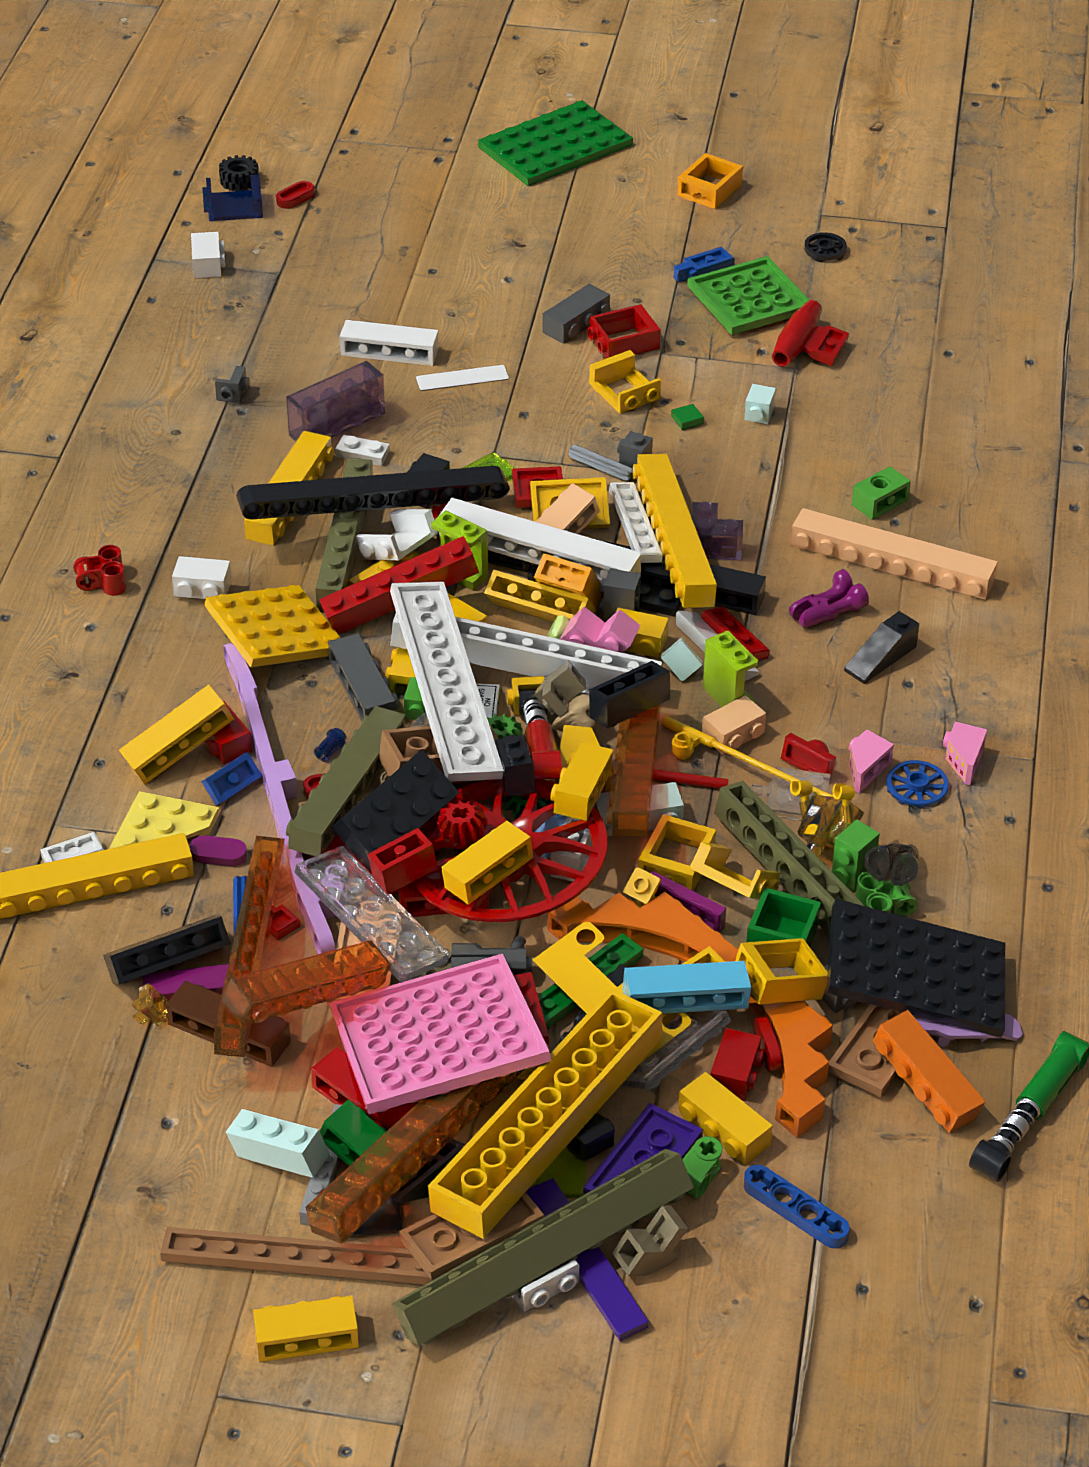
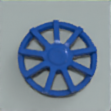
(917, 783)

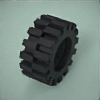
(236, 172)

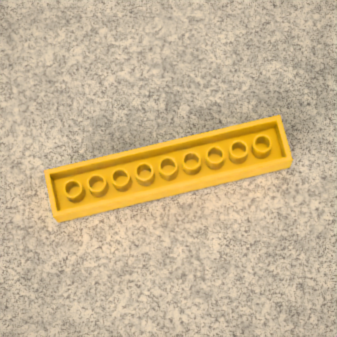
(545, 1113)

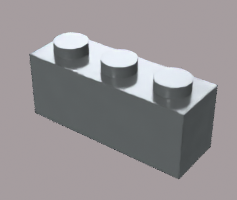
(573, 313)

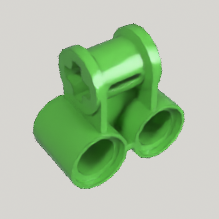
(885, 895)

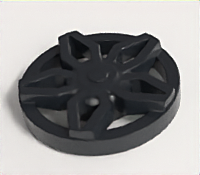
(825, 248)

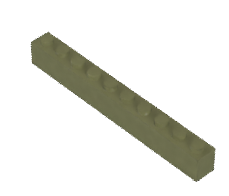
(541, 1247)

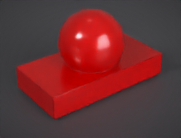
(808, 755)

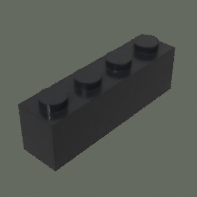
(166, 949)

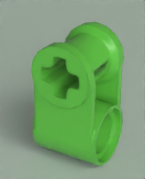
(703, 1164)

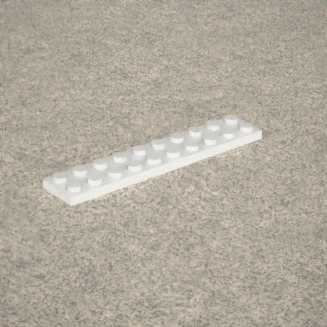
(446, 682)

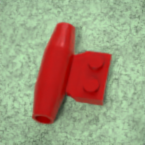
(803, 334)

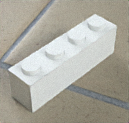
(389, 342)

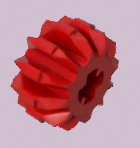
(462, 823)

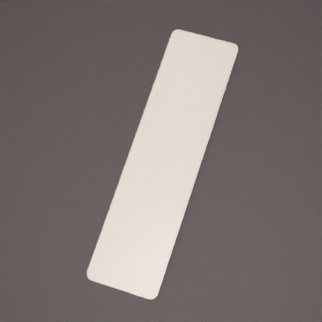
(462, 377)

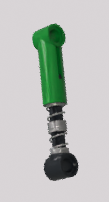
(1066, 1058)

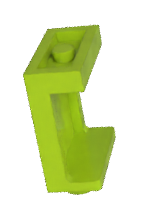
(454, 527)
(725, 668)

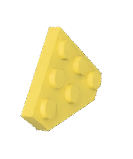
(163, 816)

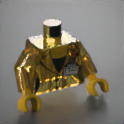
(824, 815)

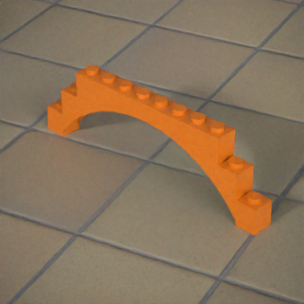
(675, 931)

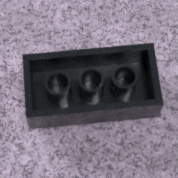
(395, 807)

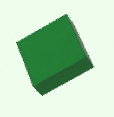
(687, 416)

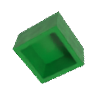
(783, 917)

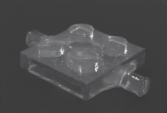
(781, 799)

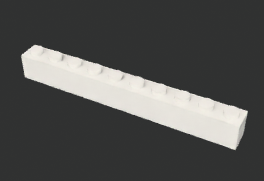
(534, 653)

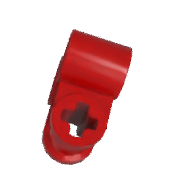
(102, 571)

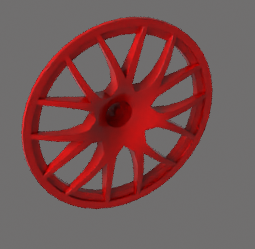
(542, 842)

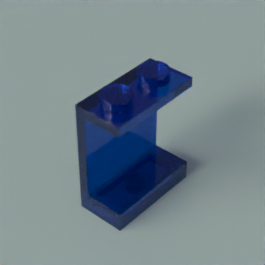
(233, 204)

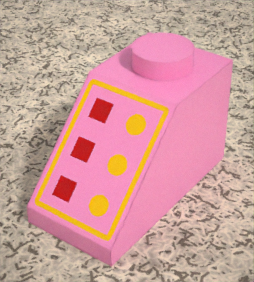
(964, 749)
(868, 758)

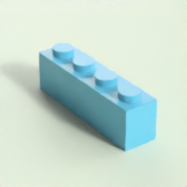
(689, 986)

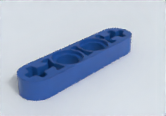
(799, 1202)

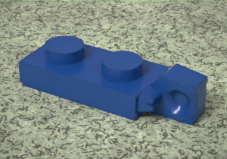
(703, 263)

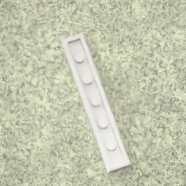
(635, 521)

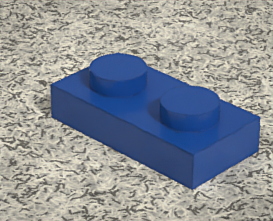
(231, 778)

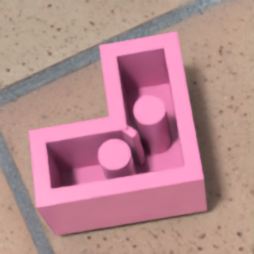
(590, 630)

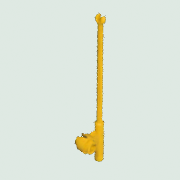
(688, 738)

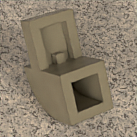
(560, 688)
(651, 1248)

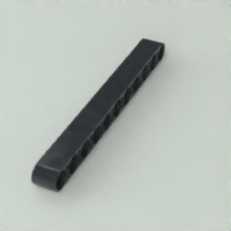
(371, 492)

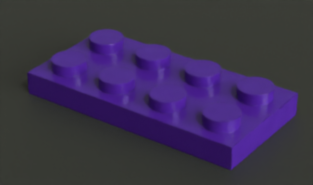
(647, 1136)

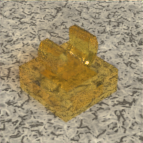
(150, 1006)

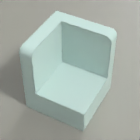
(681, 659)

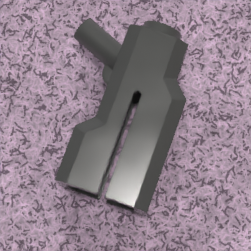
(515, 955)

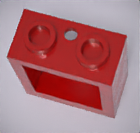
(621, 320)

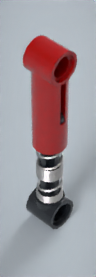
(539, 737)

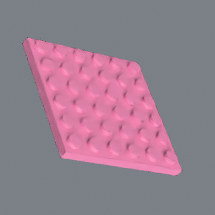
(438, 1033)

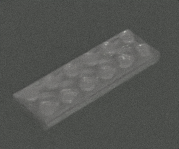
(371, 912)

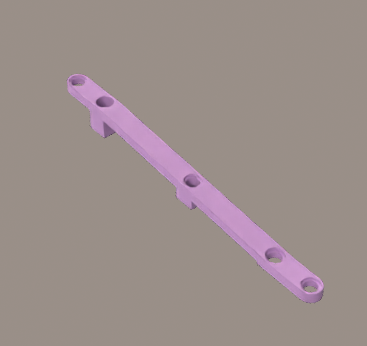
(279, 786)

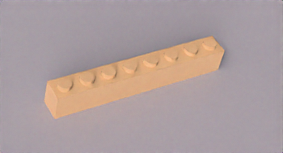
(894, 553)

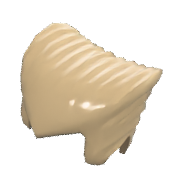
(576, 715)

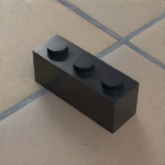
(629, 694)

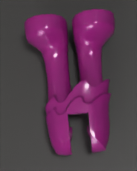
(817, 608)

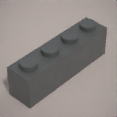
(360, 675)

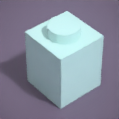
(760, 404)

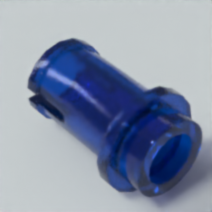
(334, 740)

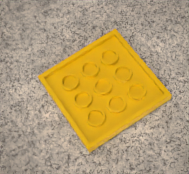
(272, 625)

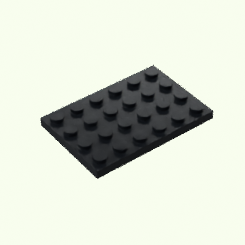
(917, 968)

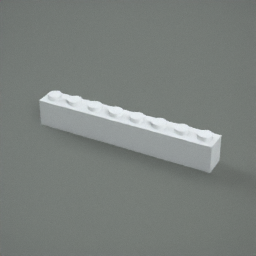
(530, 539)

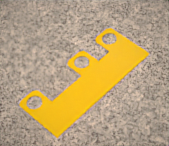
(583, 981)

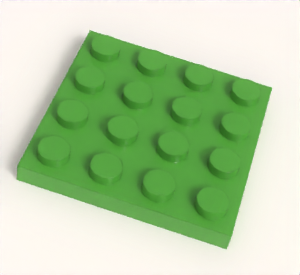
(748, 295)

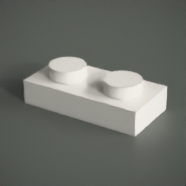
(362, 448)

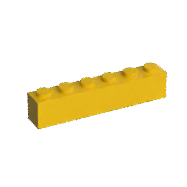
(302, 463)

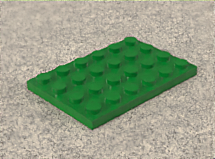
(555, 142)

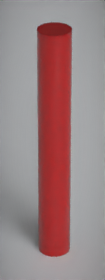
(690, 779)

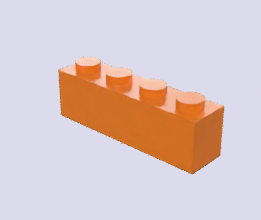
(928, 1071)

